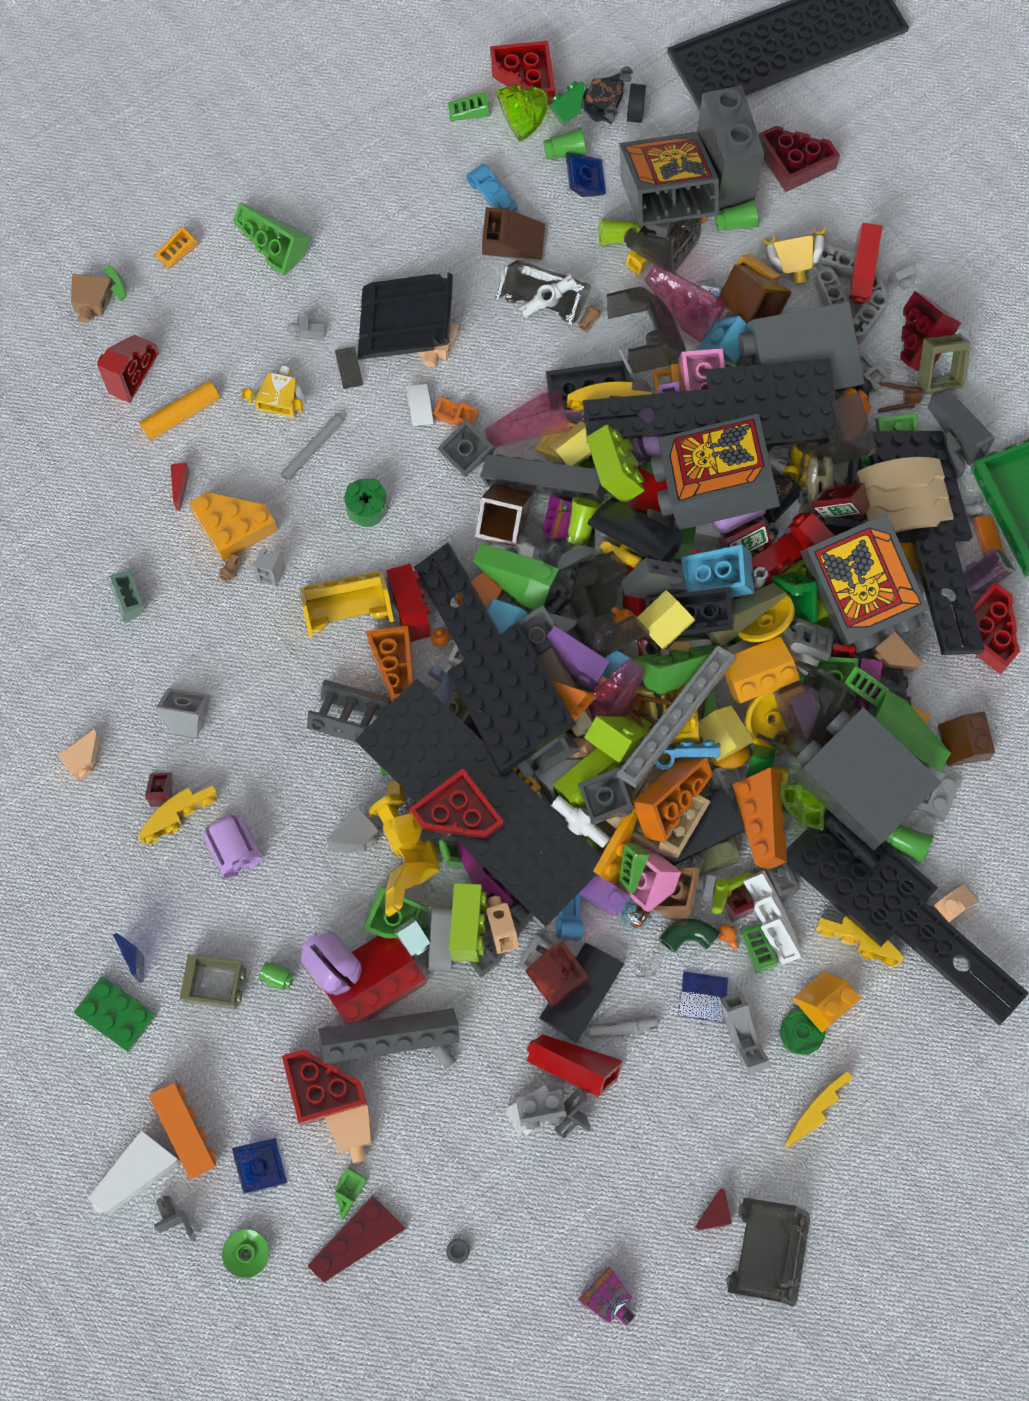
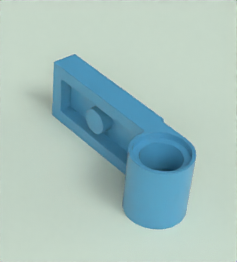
(489, 186)
(687, 748)
(568, 922)

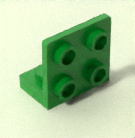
(803, 594)

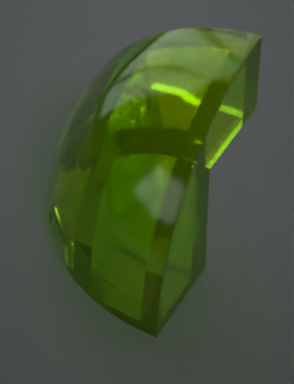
(523, 109)
(803, 806)

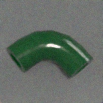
(688, 930)

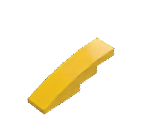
(813, 1115)

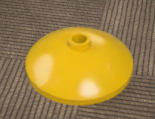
(770, 623)
(757, 718)

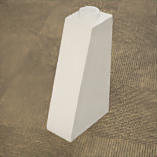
(132, 1173)

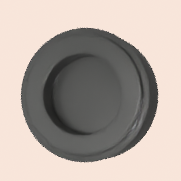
(458, 1251)

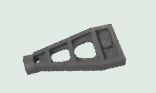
(490, 958)

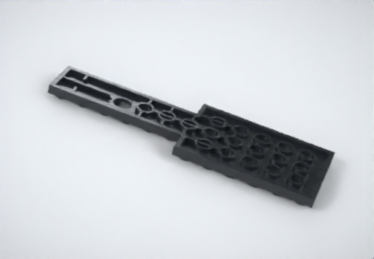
(787, 396)
(936, 546)
(500, 673)
(893, 903)

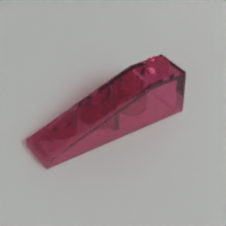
(689, 303)
(535, 419)
(617, 691)

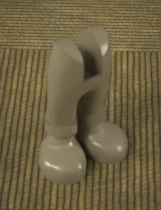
(814, 477)

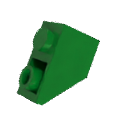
(569, 104)
(761, 759)

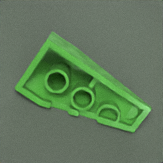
(521, 576)
(911, 730)
(384, 925)

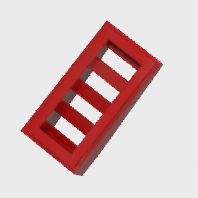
(842, 651)

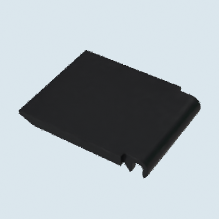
(405, 315)

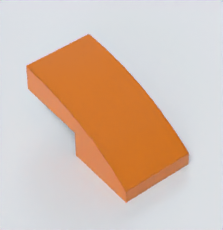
(454, 413)

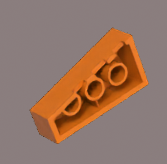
(393, 658)
(670, 795)
(763, 817)
(182, 1129)

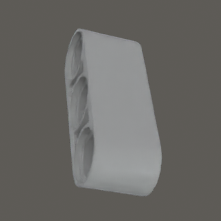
(438, 934)

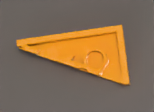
(611, 859)

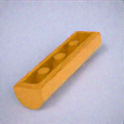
(179, 410)

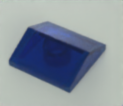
(585, 175)
(132, 956)
(702, 996)
(259, 1166)

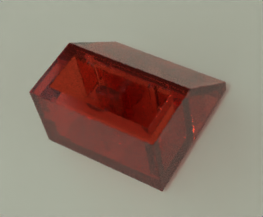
(557, 974)

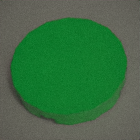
(800, 1034)

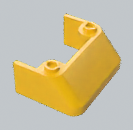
(345, 599)

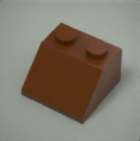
(967, 739)

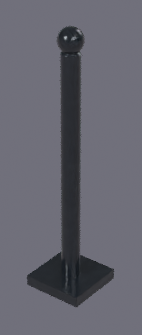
(840, 525)

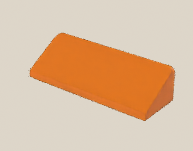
(987, 533)

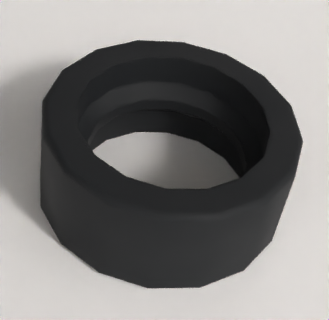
(636, 103)

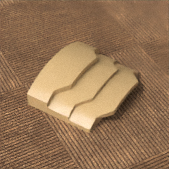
(908, 491)
(677, 836)

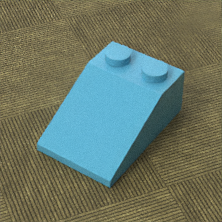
(720, 569)

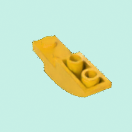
(601, 391)
(167, 817)
(852, 934)

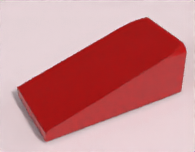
(179, 479)

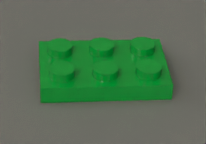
(115, 1014)

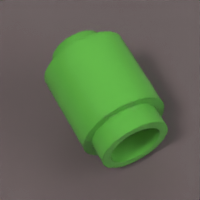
(276, 975)

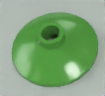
(234, 1248)

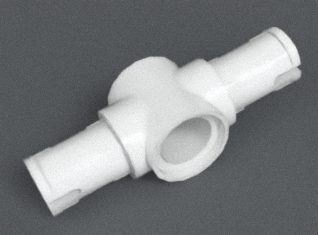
(557, 291)
(579, 821)

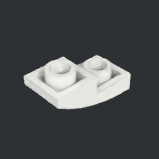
(419, 405)

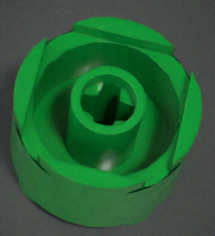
(366, 491)

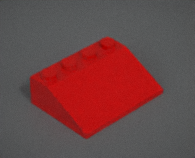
(385, 979)

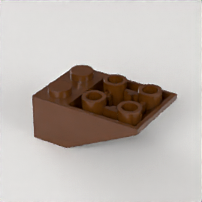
(512, 235)

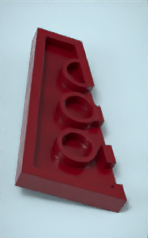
(361, 1235)

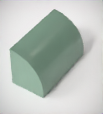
(126, 595)

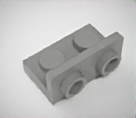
(724, 779)
(780, 878)
(540, 1109)

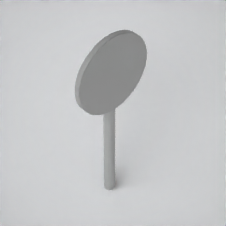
(640, 384)

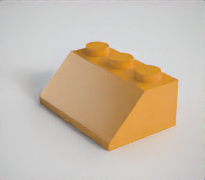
(761, 670)

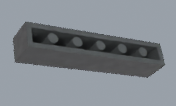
(542, 477)
(388, 1035)

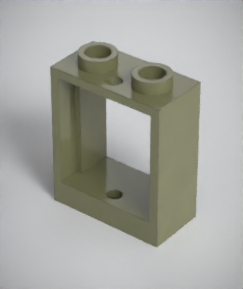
(951, 343)
(190, 976)

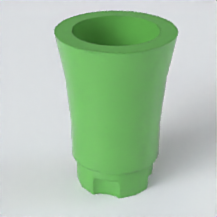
(569, 142)
(737, 217)
(910, 842)

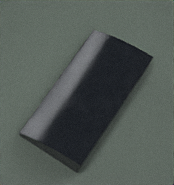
(575, 378)
(636, 530)
(710, 608)
(715, 826)
(576, 1010)

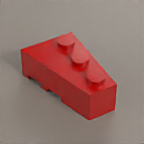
(779, 556)
(409, 601)

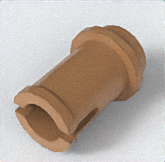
(592, 313)
(227, 572)

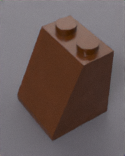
(753, 294)
(503, 514)

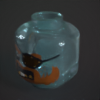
(634, 915)

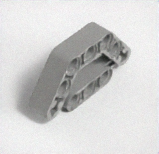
(829, 270)

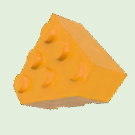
(232, 522)

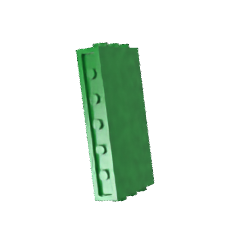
(1005, 486)

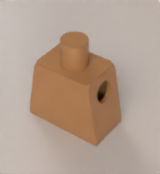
(90, 295)

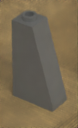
(956, 418)

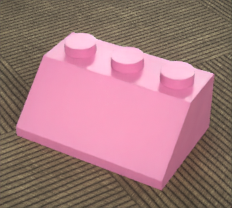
(656, 882)

